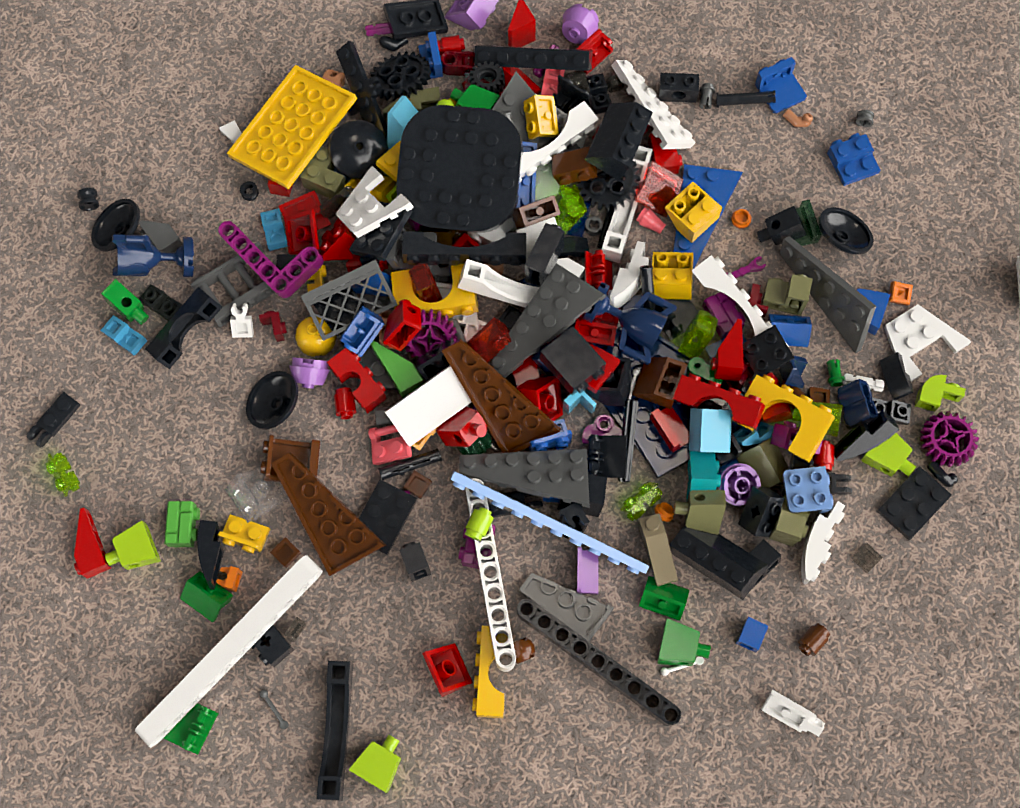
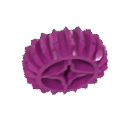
(430, 319)
(946, 423)

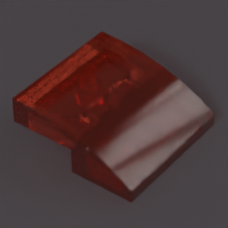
(658, 188)

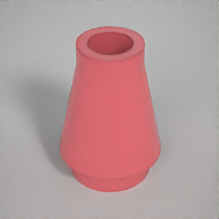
(650, 220)

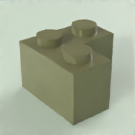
(320, 175)
(787, 296)
(789, 526)

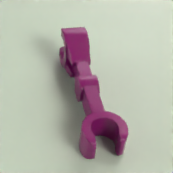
(752, 267)

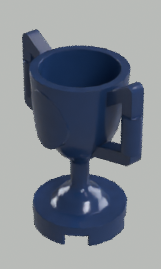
(138, 255)
(638, 323)

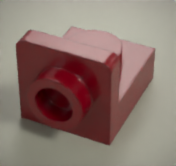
(756, 297)

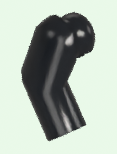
(392, 45)
(946, 479)

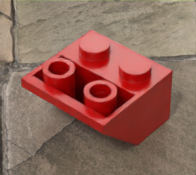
(337, 243)

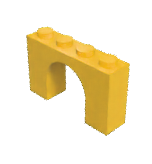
(455, 303)
(814, 419)

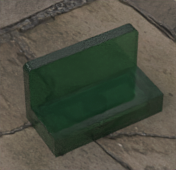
(810, 224)

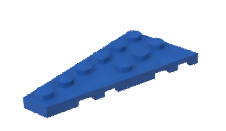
(718, 185)

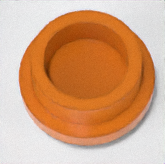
(741, 218)
(665, 510)

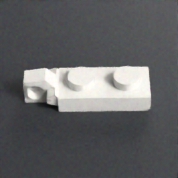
(792, 714)

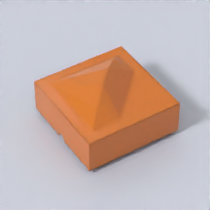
(900, 293)

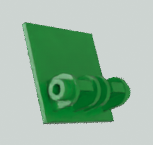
(193, 728)

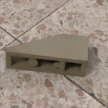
(657, 549)

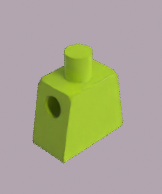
(890, 457)
(134, 548)
(378, 763)

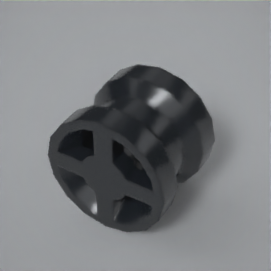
(88, 199)

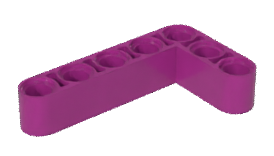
(263, 265)

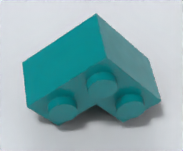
(702, 471)

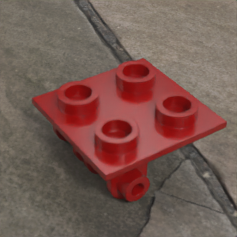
(598, 269)

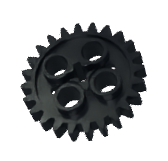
(402, 75)
(607, 196)

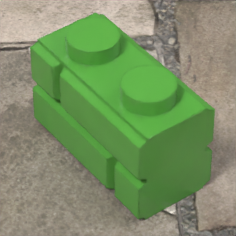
(181, 524)

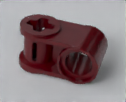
(459, 62)

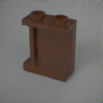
(274, 448)

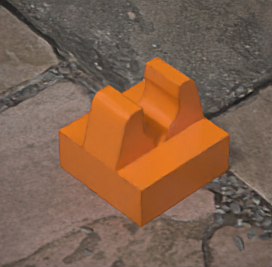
(233, 578)

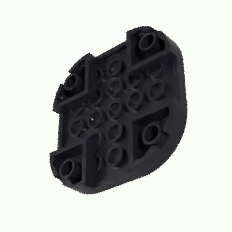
(460, 168)

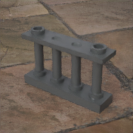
(255, 295)

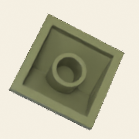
(766, 461)

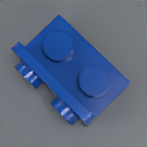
(431, 53)

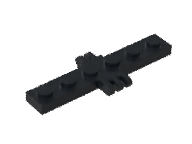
(362, 86)

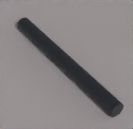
(607, 220)

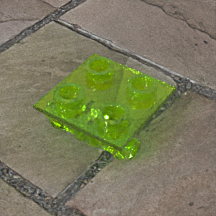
(570, 206)

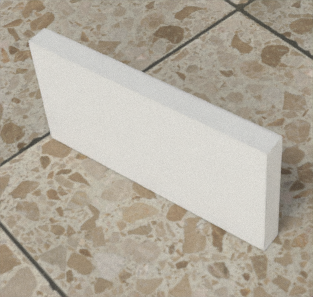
(428, 406)

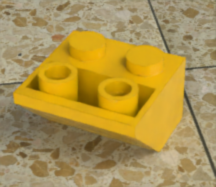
(693, 211)
(673, 275)

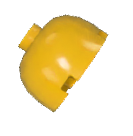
(309, 339)

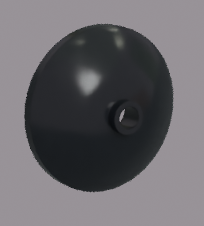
(349, 159)
(117, 219)
(845, 231)
(272, 400)

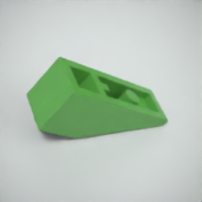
(401, 371)

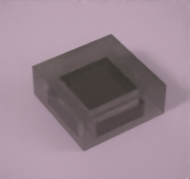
(866, 557)
(295, 629)

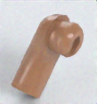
(798, 121)

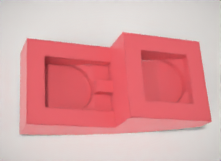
(550, 81)

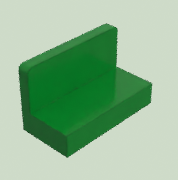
(202, 599)
(664, 599)

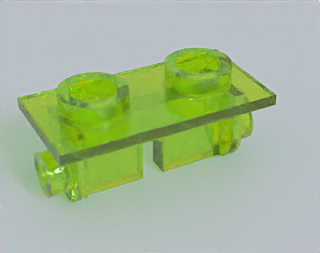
(64, 481)
(646, 494)

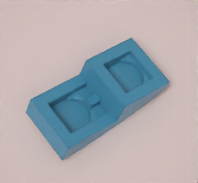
(274, 229)
(124, 335)
(746, 437)

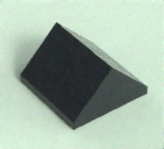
(597, 492)

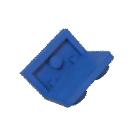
(781, 79)
(559, 440)

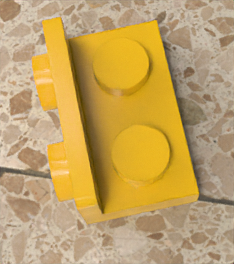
(541, 116)
(249, 535)

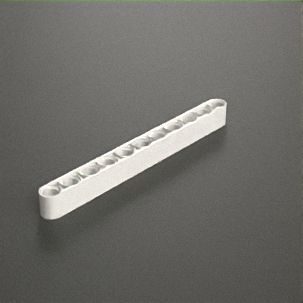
(228, 651)

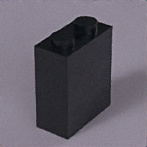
(544, 254)
(573, 361)

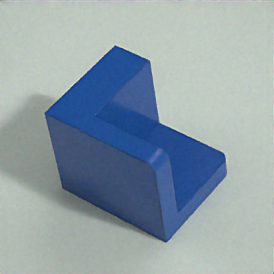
(752, 634)

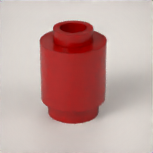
(451, 43)
(344, 403)
(826, 456)

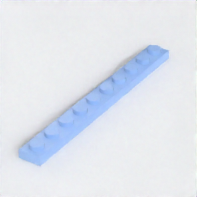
(540, 519)

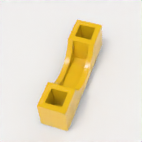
(489, 700)

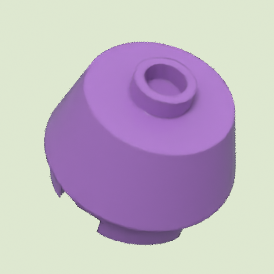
(579, 23)
(309, 371)
(738, 482)

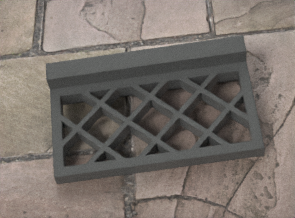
(342, 283)

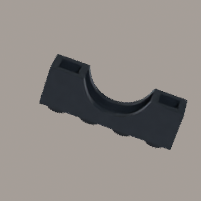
(167, 344)

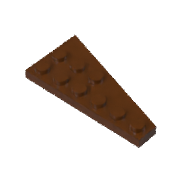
(506, 411)
(330, 524)

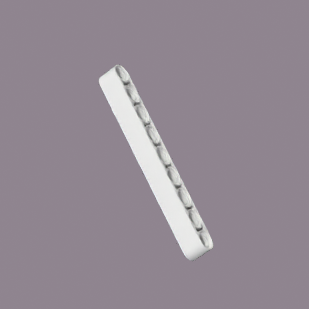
(490, 584)

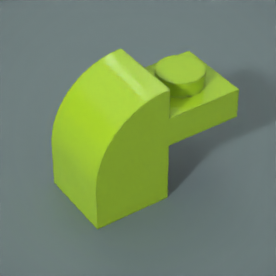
(934, 389)

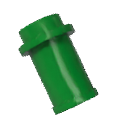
(834, 371)

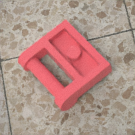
(390, 449)

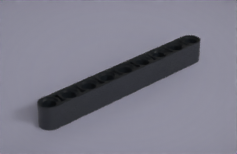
(602, 672)

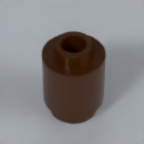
(813, 640)

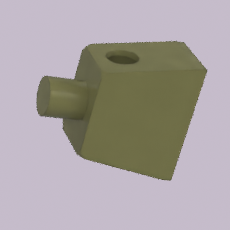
(703, 510)

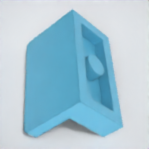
(582, 398)

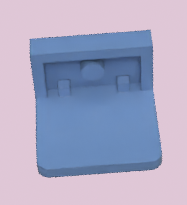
(808, 490)

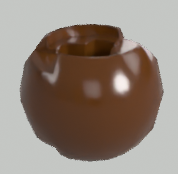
(524, 650)

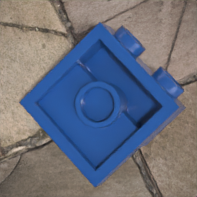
(853, 159)

